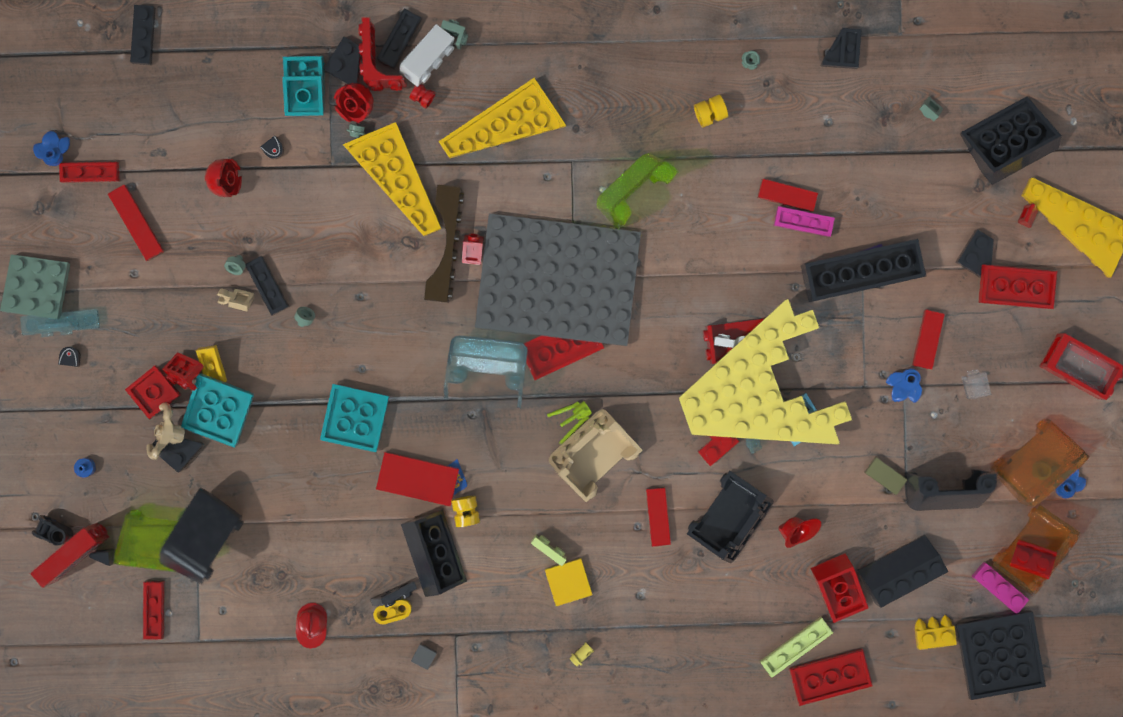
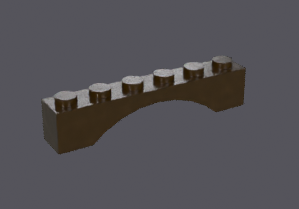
(438, 284)

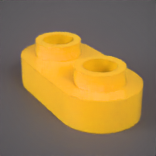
(393, 612)

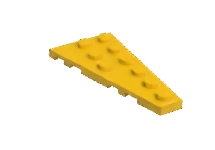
(514, 117)

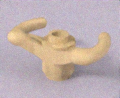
(165, 432)

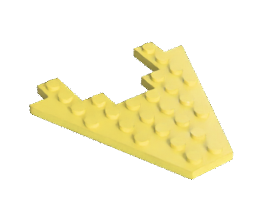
(743, 397)

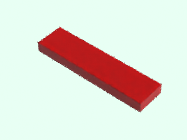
(135, 222)

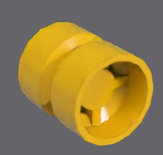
(709, 111)
(464, 504)

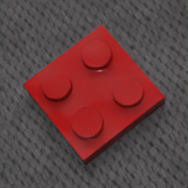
(151, 391)

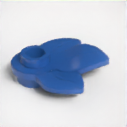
(51, 148)
(903, 388)
(1074, 484)

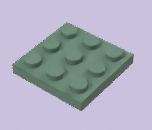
(35, 287)

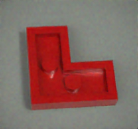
(716, 448)

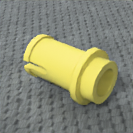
(579, 656)

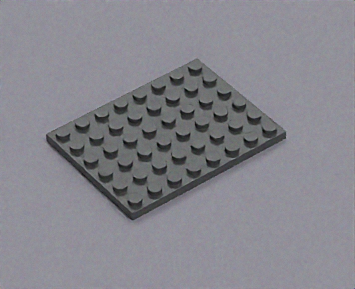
(557, 279)

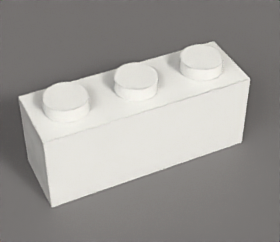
(427, 55)

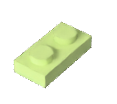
(554, 553)

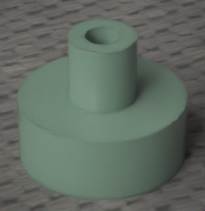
(235, 265)
(304, 316)

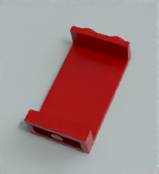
(734, 330)

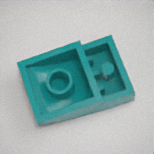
(304, 85)

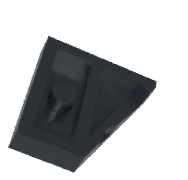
(844, 50)
(345, 62)
(976, 253)
(179, 454)
(388, 599)

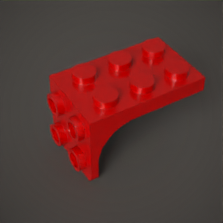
(368, 68)

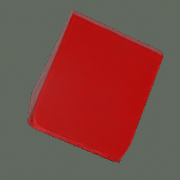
(1028, 215)

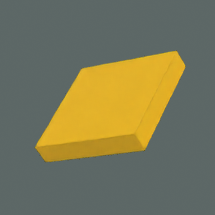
(568, 582)

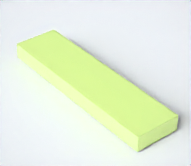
(796, 646)

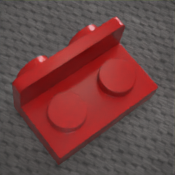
(182, 370)

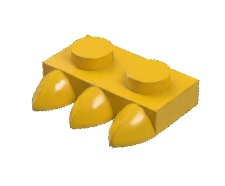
(935, 635)

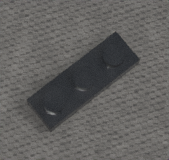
(142, 34)

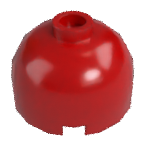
(354, 102)
(223, 178)

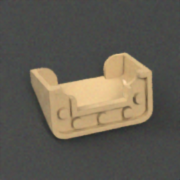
(592, 453)

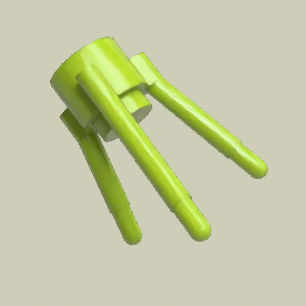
(580, 412)

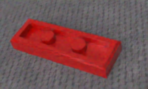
(89, 172)
(787, 195)
(928, 339)
(658, 516)
(153, 610)

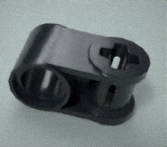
(49, 529)

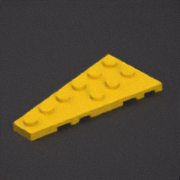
(391, 167)
(1085, 226)

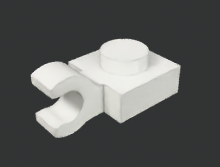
(725, 341)

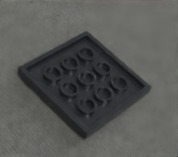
(1000, 655)

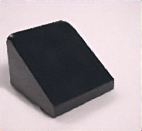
(103, 556)

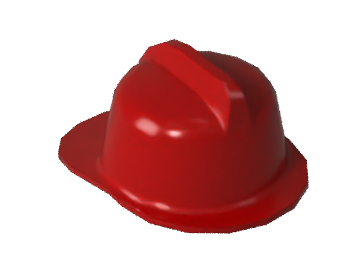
(798, 530)
(311, 625)

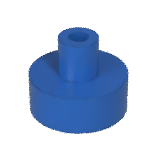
(84, 467)

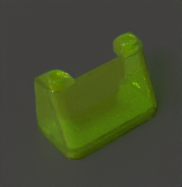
(612, 200)
(142, 541)

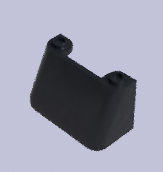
(923, 492)
(731, 518)
(199, 536)

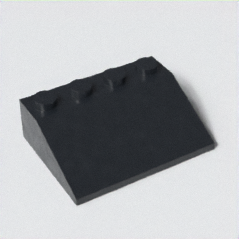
(1011, 140)

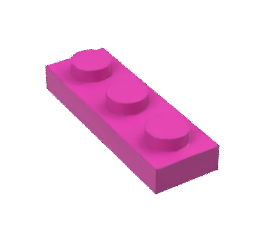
(803, 221)
(1000, 588)

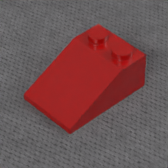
(839, 587)

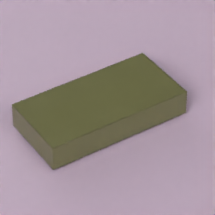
(885, 476)

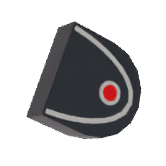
(273, 148)
(69, 357)

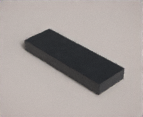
(399, 38)
(267, 285)

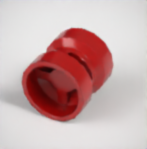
(422, 96)

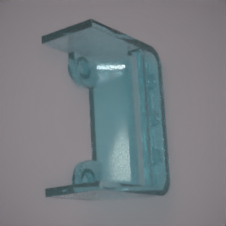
(486, 357)

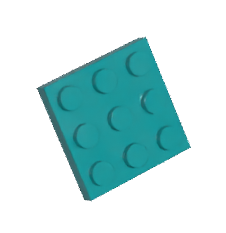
(217, 410)
(354, 418)

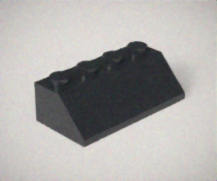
(433, 553)
(902, 571)

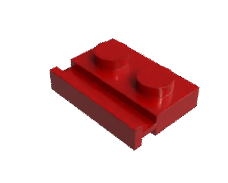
(1033, 559)

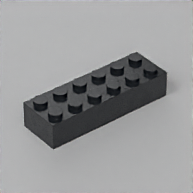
(863, 270)

